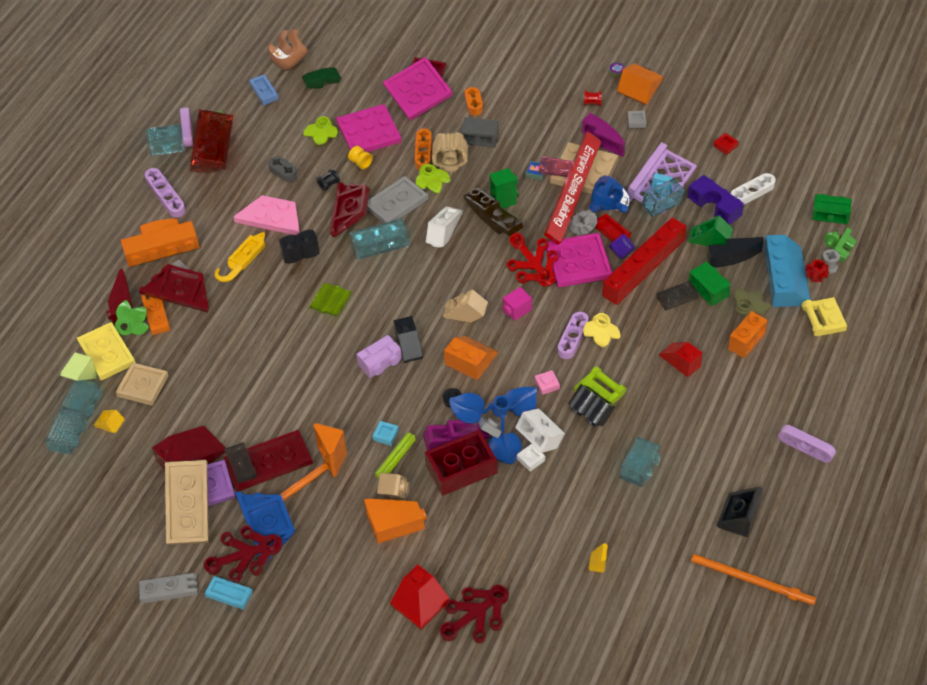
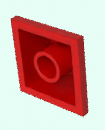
(419, 597)

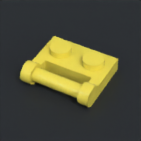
(829, 314)

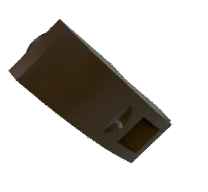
(491, 213)

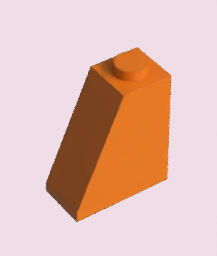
(394, 518)

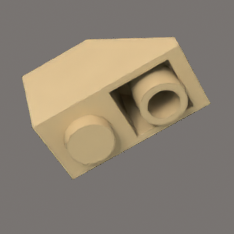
(466, 307)
(393, 485)

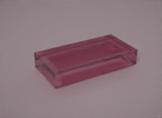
(555, 166)

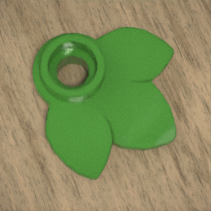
(132, 317)

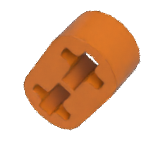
(477, 100)

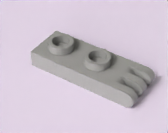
(168, 588)

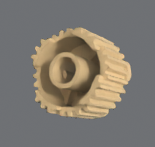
(449, 151)

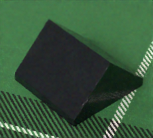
(740, 511)

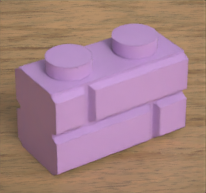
(379, 356)

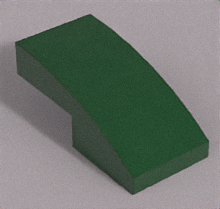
(318, 77)

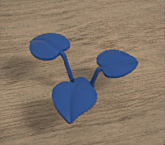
(470, 406)

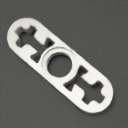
(758, 183)

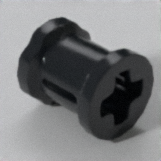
(328, 179)

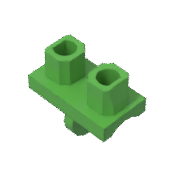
(837, 242)

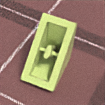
(79, 368)

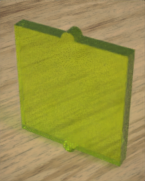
(330, 299)

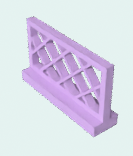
(657, 161)

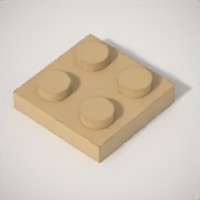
(142, 384)

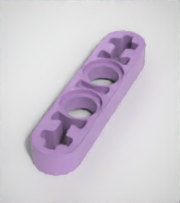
(163, 193)

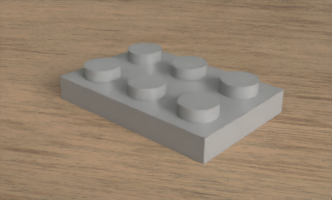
(396, 200)

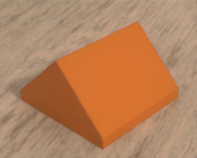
(639, 83)
(331, 446)

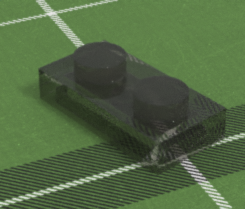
(677, 295)
(240, 462)

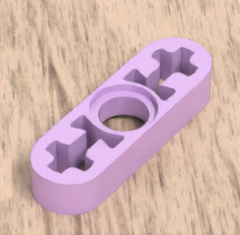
(186, 127)
(574, 342)
(798, 440)

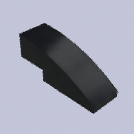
(734, 251)

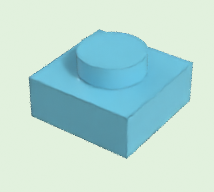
(659, 179)
(385, 433)

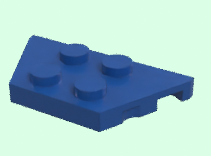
(266, 515)

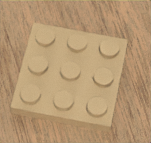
(602, 165)

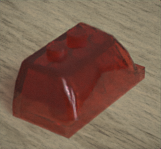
(211, 142)

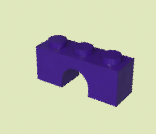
(707, 191)

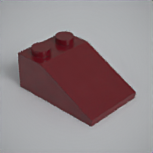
(189, 446)

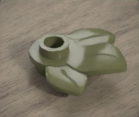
(750, 302)

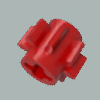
(817, 270)

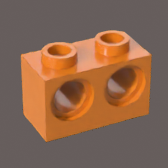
(747, 334)

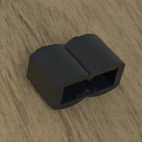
(299, 246)
(591, 405)

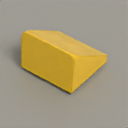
(109, 421)
(598, 558)

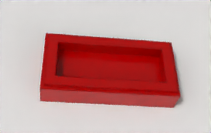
(610, 228)

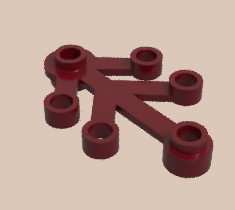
(245, 554)
(476, 610)

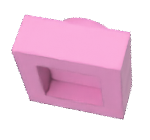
(547, 382)

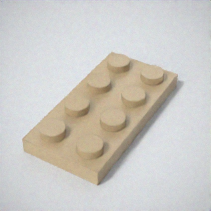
(186, 502)

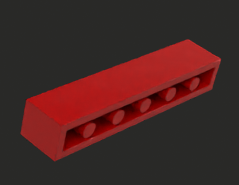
(644, 261)

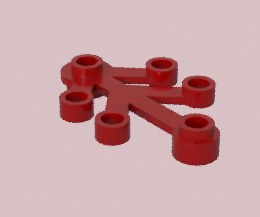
(533, 262)

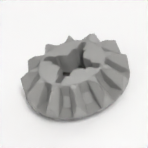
(578, 227)

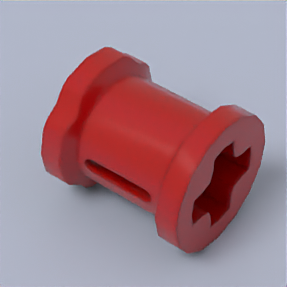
(592, 98)

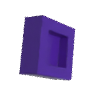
(622, 246)

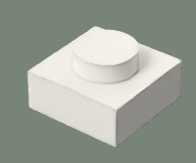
(530, 457)

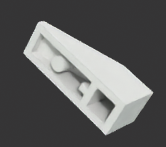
(442, 226)

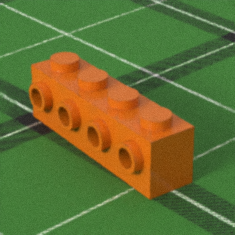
(160, 243)

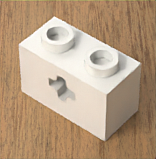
(540, 430)

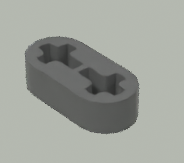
(281, 170)

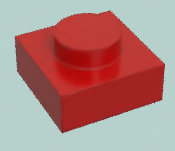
(726, 143)

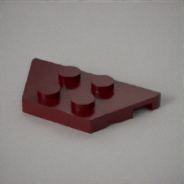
(349, 206)
(178, 287)

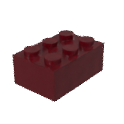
(461, 462)

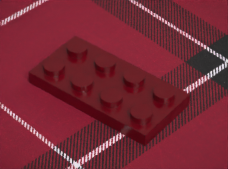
(274, 459)

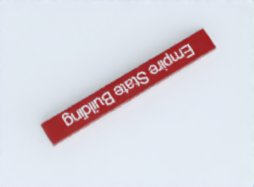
(572, 188)

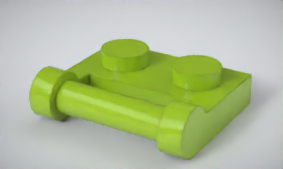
(596, 373)

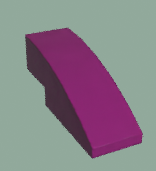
(603, 131)
(440, 434)

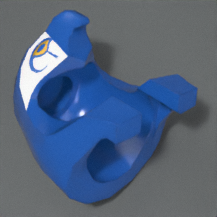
(609, 195)

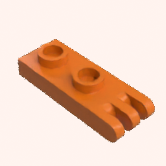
(156, 315)

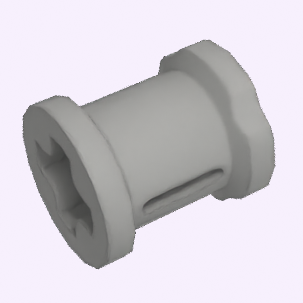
(831, 258)

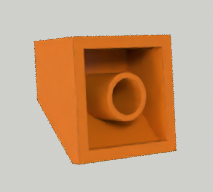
(468, 356)

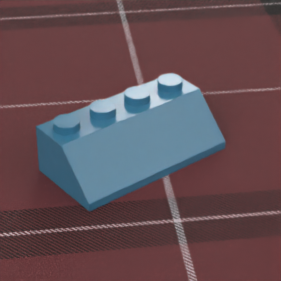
(785, 271)

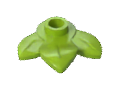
(321, 130)
(433, 179)

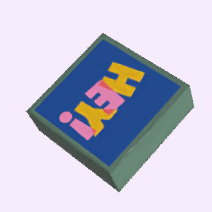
(533, 171)

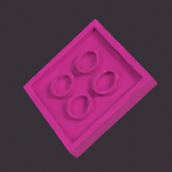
(417, 88)
(369, 129)
(580, 260)

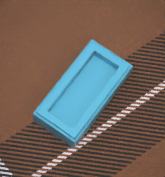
(228, 592)

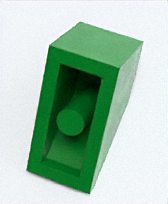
(711, 232)

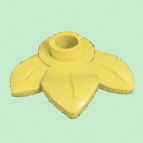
(601, 330)

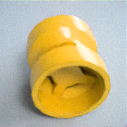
(361, 158)

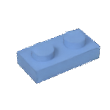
(263, 89)

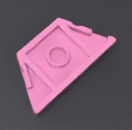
(270, 214)

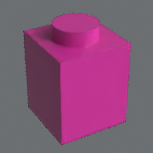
(517, 304)

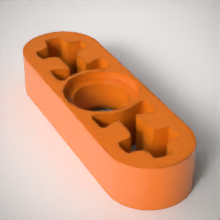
(423, 144)

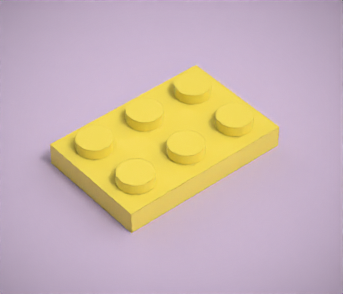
(106, 350)

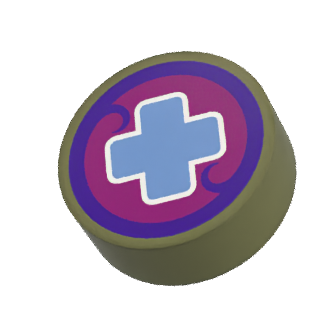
(616, 69)

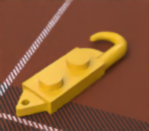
(243, 256)

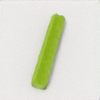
(396, 455)

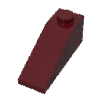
(118, 294)

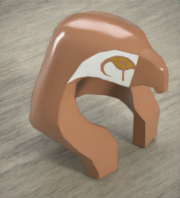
(286, 56)

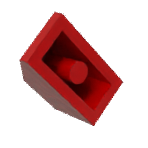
(683, 357)

